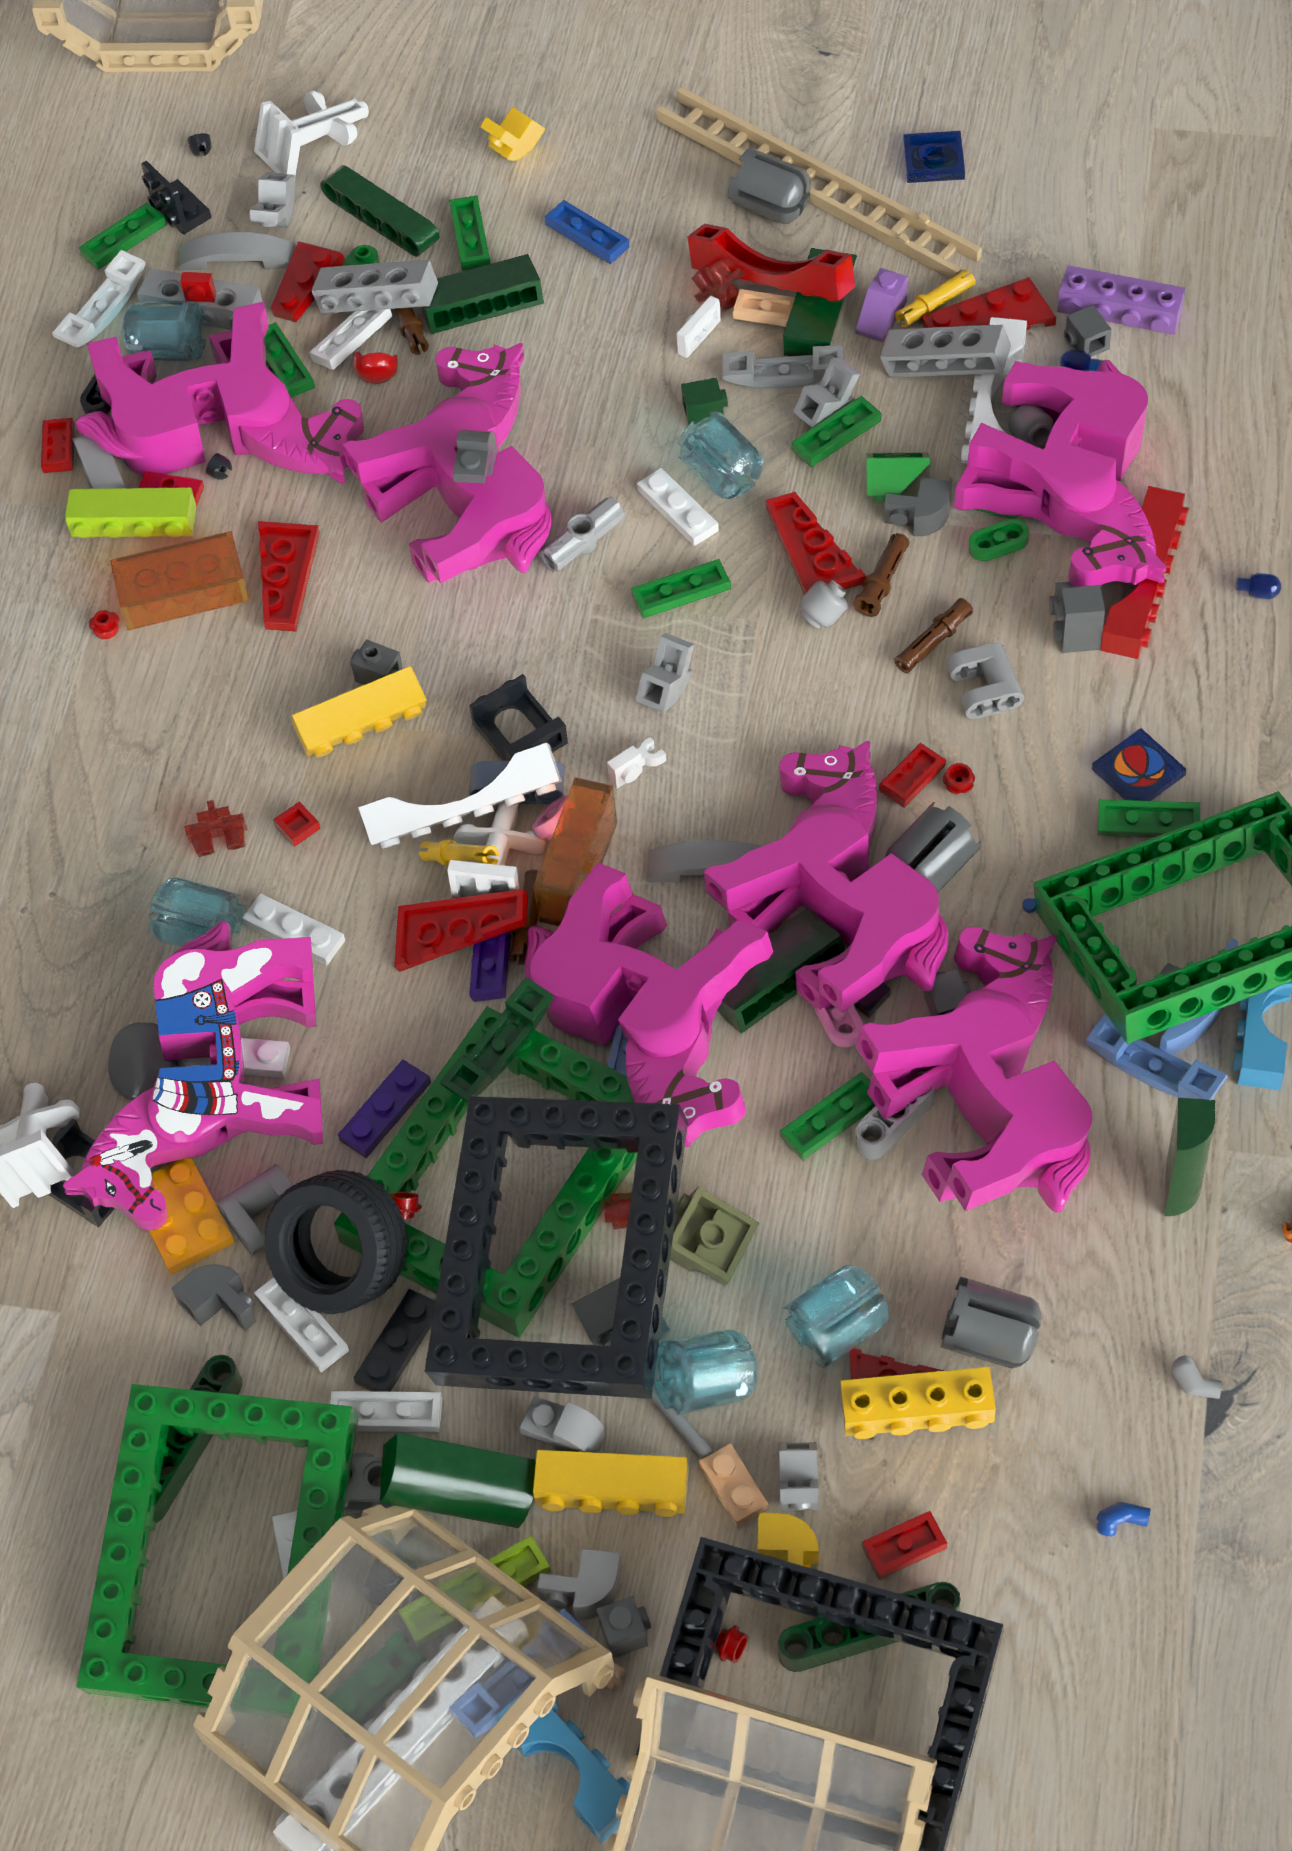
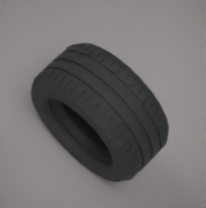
(294, 1259)

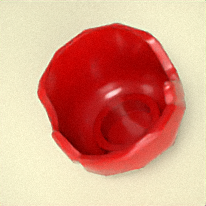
(375, 367)

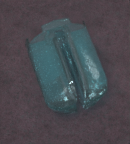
(165, 328)
(721, 456)
(191, 909)
(837, 1313)
(705, 1371)

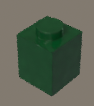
(701, 398)

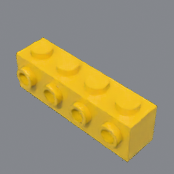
(358, 712)
(917, 1402)
(611, 1482)

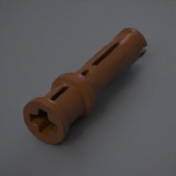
(878, 583)

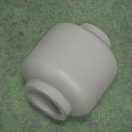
(1031, 424)
(823, 604)

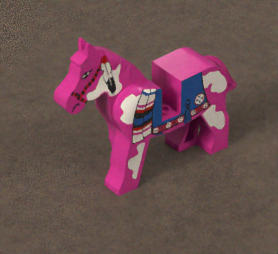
(193, 1109)

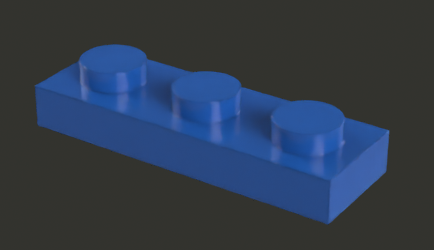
(587, 231)

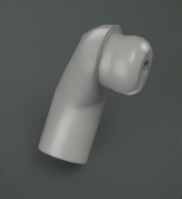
(1192, 1381)

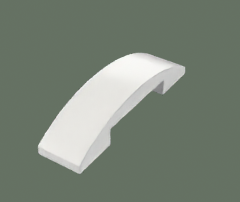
(105, 303)

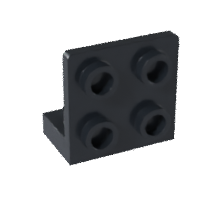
(174, 201)

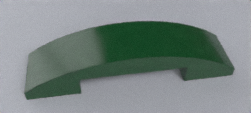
(500, 1043)

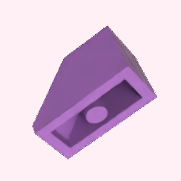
(883, 298)

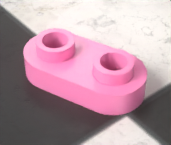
(548, 818)
(836, 1022)

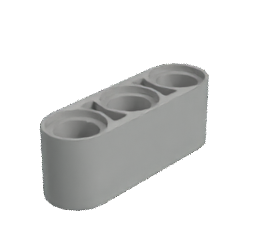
(97, 464)
(891, 1129)

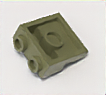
(710, 1235)

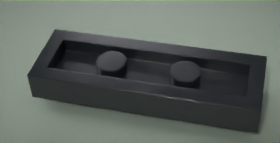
(396, 1343)

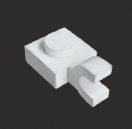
(629, 763)

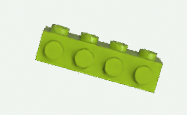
(130, 512)

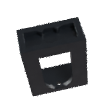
(515, 695)
(73, 1142)

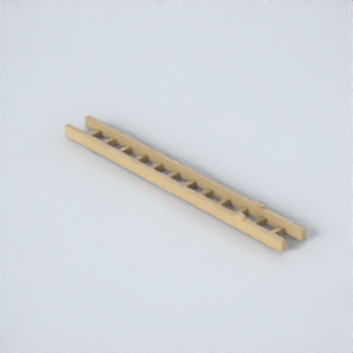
(835, 179)

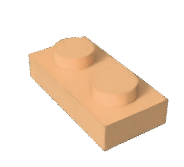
(763, 307)
(733, 1485)

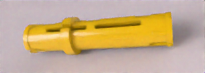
(935, 298)
(451, 850)

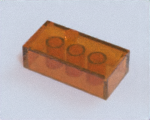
(179, 580)
(575, 847)

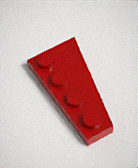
(1014, 301)
(809, 546)
(285, 566)
(449, 925)

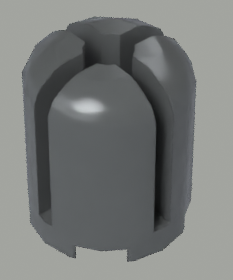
(770, 187)
(936, 845)
(992, 1324)

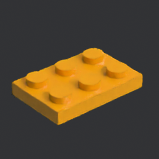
(193, 1222)

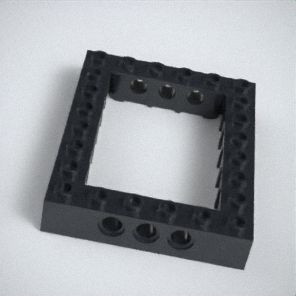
(629, 1364)
(967, 1638)

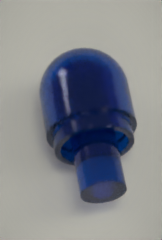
(1079, 361)
(1260, 585)

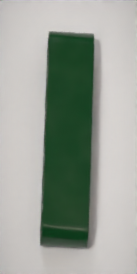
(380, 210)
(187, 1454)
(854, 1641)

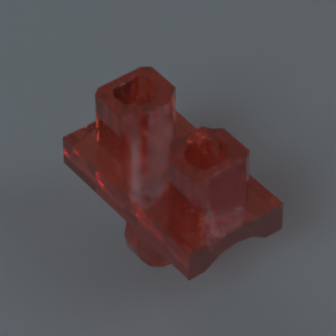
(716, 282)
(202, 833)

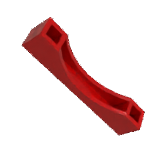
(825, 276)
(1129, 619)

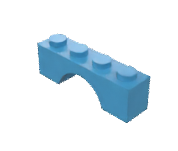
(1262, 1054)
(598, 1789)

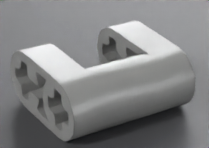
(1003, 688)
(248, 1201)

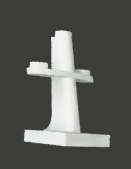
(280, 138)
(481, 878)
(26, 1154)

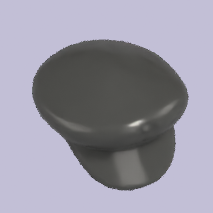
(136, 1059)

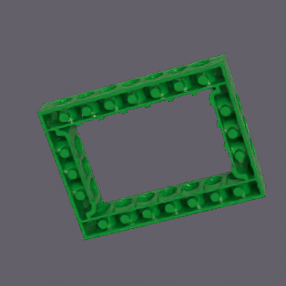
(1076, 895)
(520, 1292)
(330, 1442)

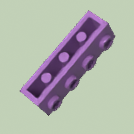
(1118, 302)

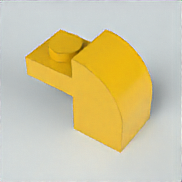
(514, 136)
(787, 1539)

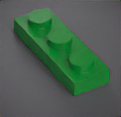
(469, 232)
(122, 235)
(285, 362)
(836, 431)
(681, 588)
(1144, 817)
(829, 1117)

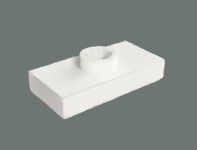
(698, 326)

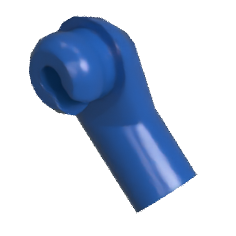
(1120, 1513)

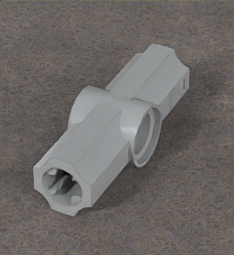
(582, 534)

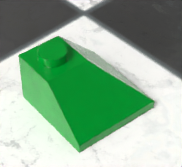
(893, 472)

